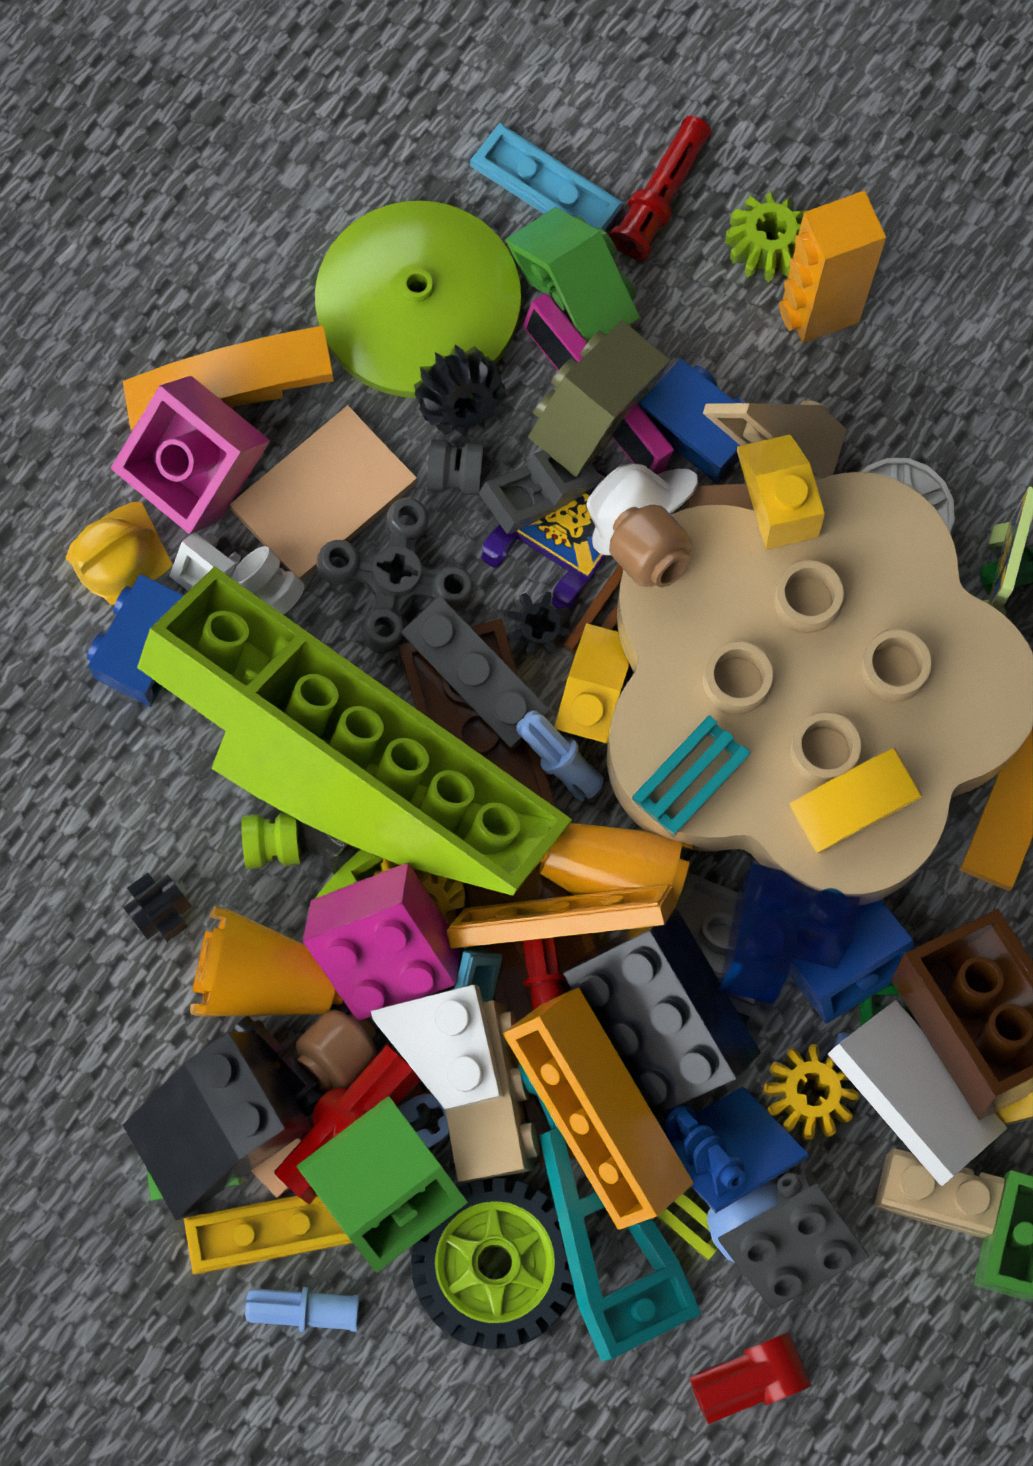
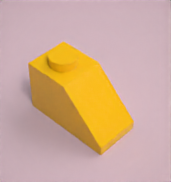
(782, 491)
(593, 684)

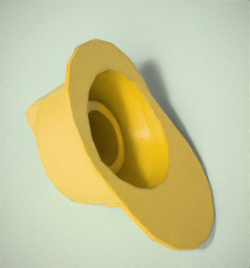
(117, 551)

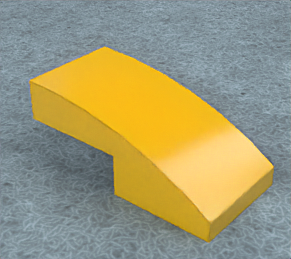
(856, 800)

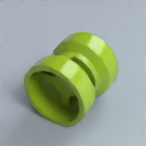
(268, 840)

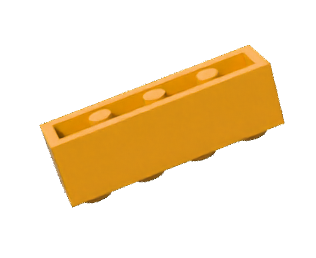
(832, 267)
(598, 1109)

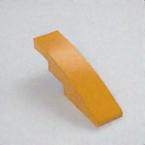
(243, 371)

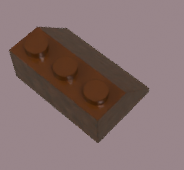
(975, 1009)

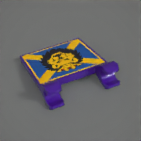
(562, 538)

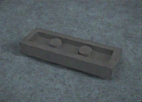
(473, 669)

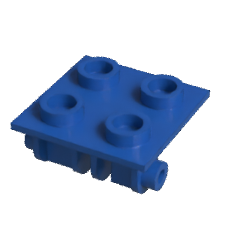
(730, 1147)

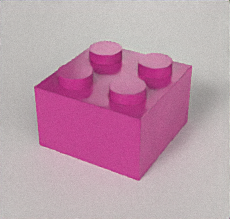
(189, 454)
(381, 941)

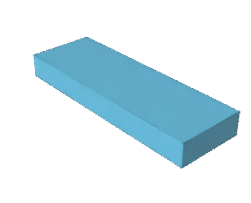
(543, 179)

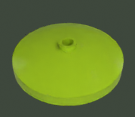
(388, 331)

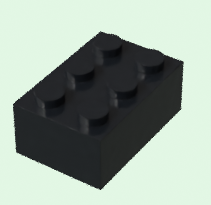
(665, 1013)

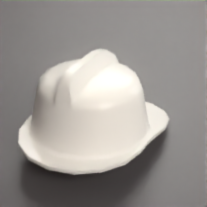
(635, 487)

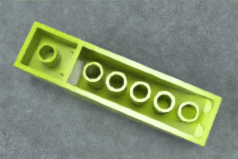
(342, 746)

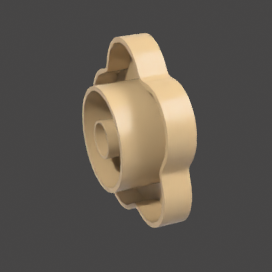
(816, 668)

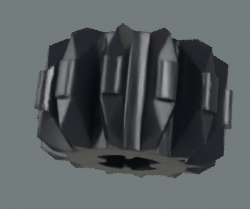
(460, 390)

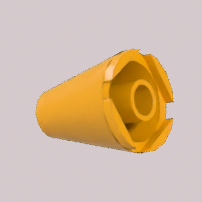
(613, 859)
(257, 972)

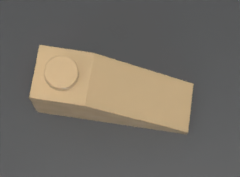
(809, 424)

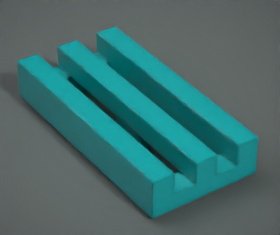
(723, 740)

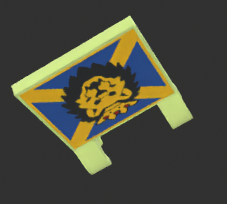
(1012, 539)

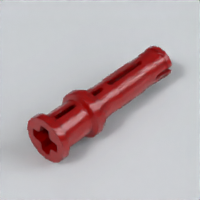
(651, 206)

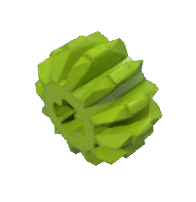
(750, 238)

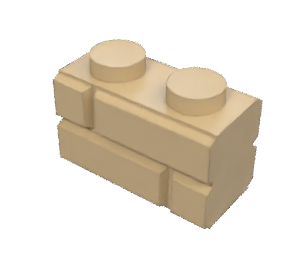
(962, 1204)

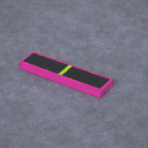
(560, 342)

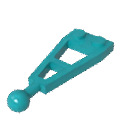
(636, 1309)

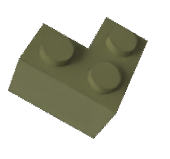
(595, 395)

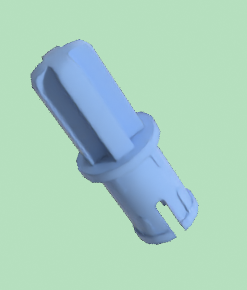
(560, 755)
(302, 1309)

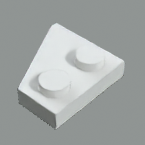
(446, 1045)

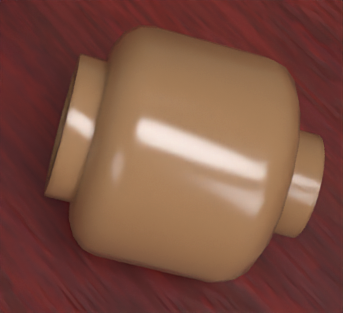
(650, 546)
(336, 1049)

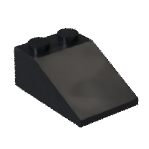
(215, 1121)

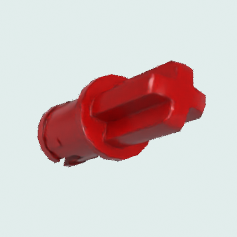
(543, 970)

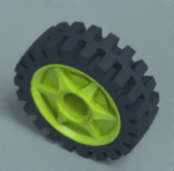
(488, 1310)

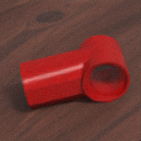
(760, 1375)

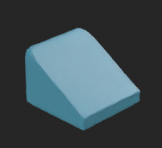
(480, 968)

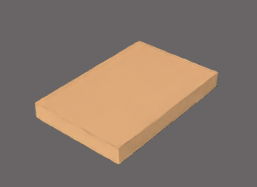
(323, 492)

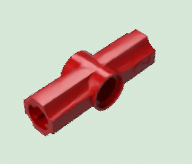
(337, 1109)

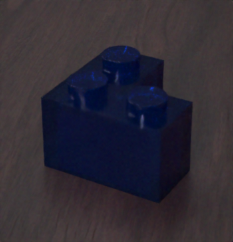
(783, 921)

